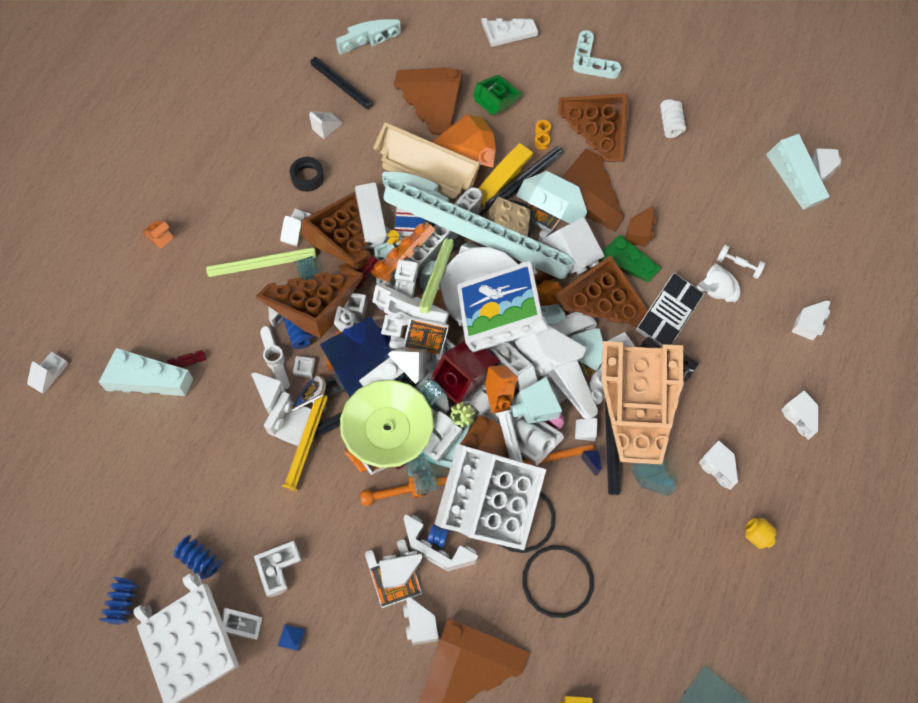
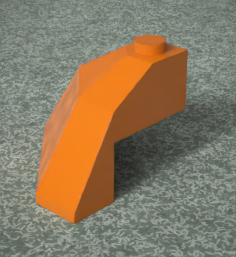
(471, 139)

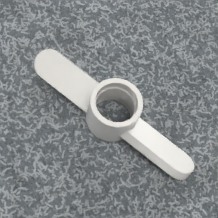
(271, 348)

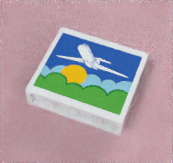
(500, 307)

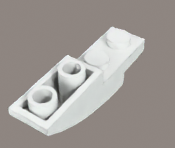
(394, 301)

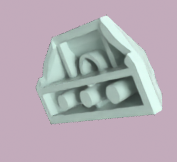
(554, 196)

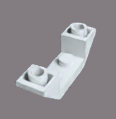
(462, 557)

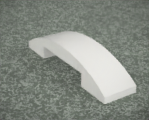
(405, 283)

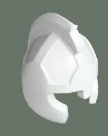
(720, 284)

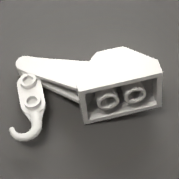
(558, 357)

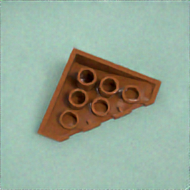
(432, 93)
(600, 121)
(596, 190)
(337, 230)
(603, 294)
(312, 302)
(468, 664)

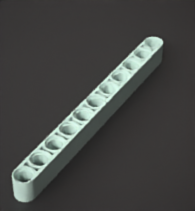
(477, 228)

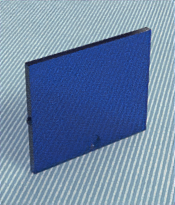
(357, 353)

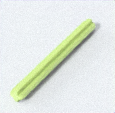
(259, 262)
(436, 276)

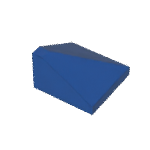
(291, 637)

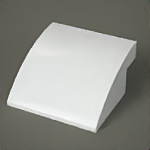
(490, 497)

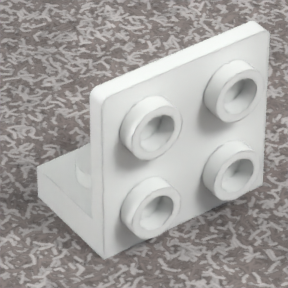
(284, 422)

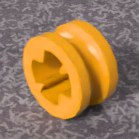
(543, 123)
(542, 136)

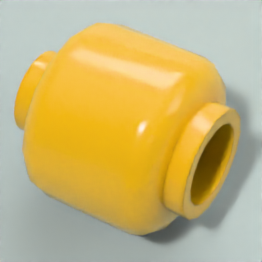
(760, 533)

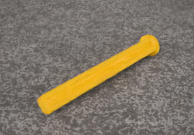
(305, 443)

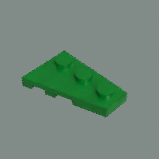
(631, 259)

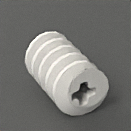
(672, 118)

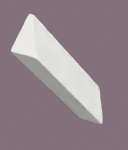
(371, 213)

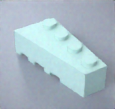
(798, 171)
(141, 374)

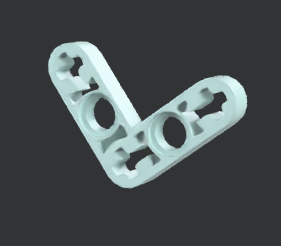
(589, 62)

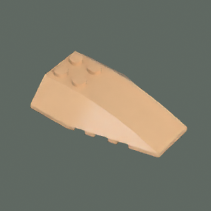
(641, 397)

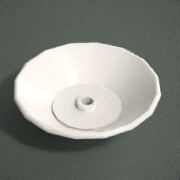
(469, 266)

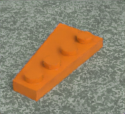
(405, 250)

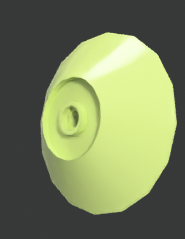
(384, 405)

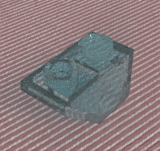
(654, 478)

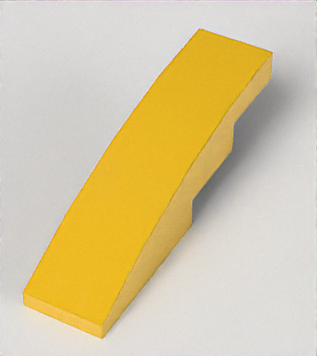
(505, 172)

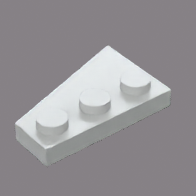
(504, 32)

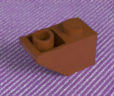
(639, 228)

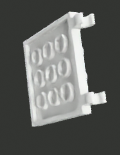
(186, 642)

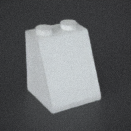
(578, 243)

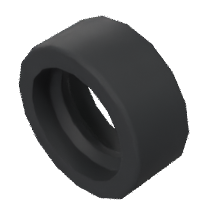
(303, 163)

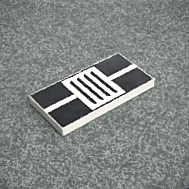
(670, 311)

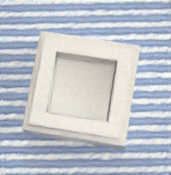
(304, 367)

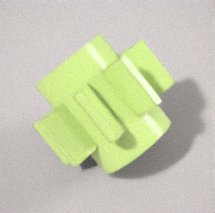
(462, 414)

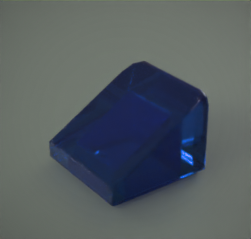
(592, 460)

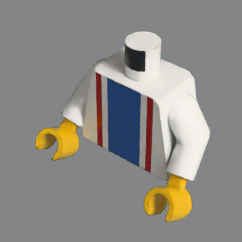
(404, 226)

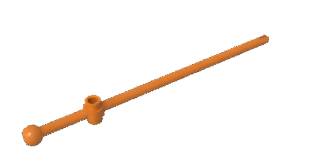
(367, 497)

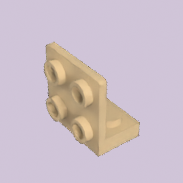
(510, 215)

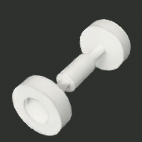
(742, 262)

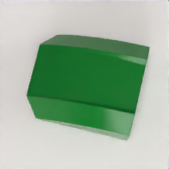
(495, 94)

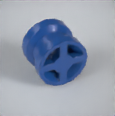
(438, 536)

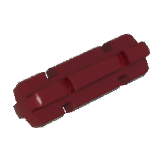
(366, 270)
(187, 359)

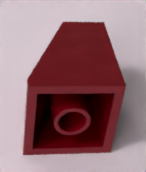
(463, 371)

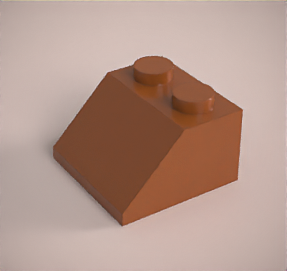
(486, 436)

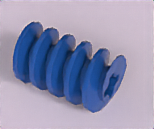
(298, 337)
(196, 559)
(119, 601)

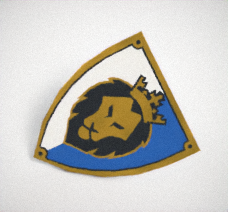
(311, 391)

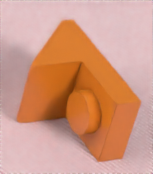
(158, 233)

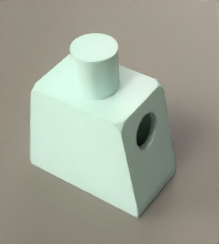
(537, 403)

